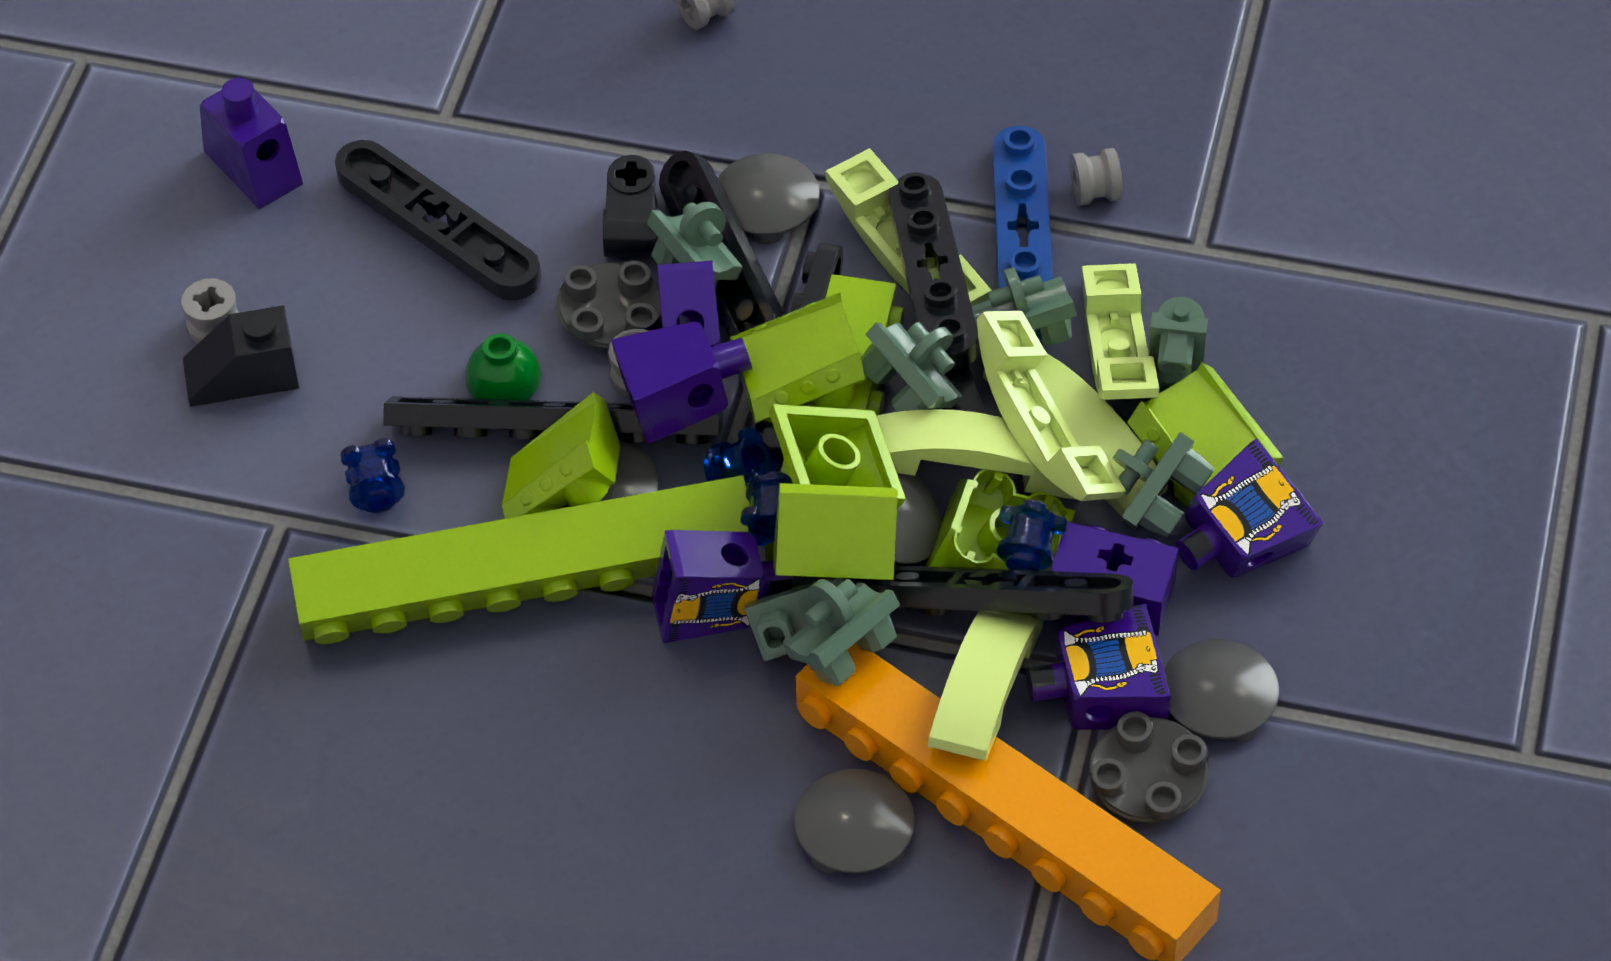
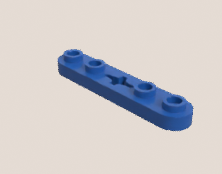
(1021, 192)

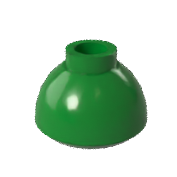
(503, 369)

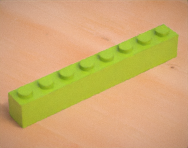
(502, 561)

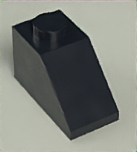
(242, 358)

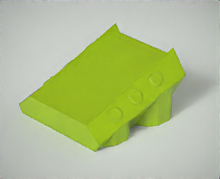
(802, 359)
(1204, 412)
(565, 463)
(973, 523)

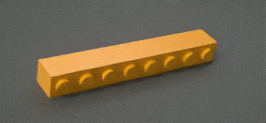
(1017, 810)

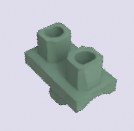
(694, 238)
(1043, 304)
(1177, 340)
(919, 361)
(1179, 464)
(780, 617)
(837, 622)

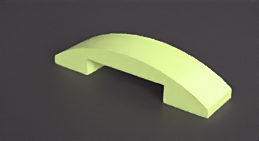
(863, 193)
(1117, 333)
(1009, 359)
(1090, 419)
(960, 440)
(981, 682)

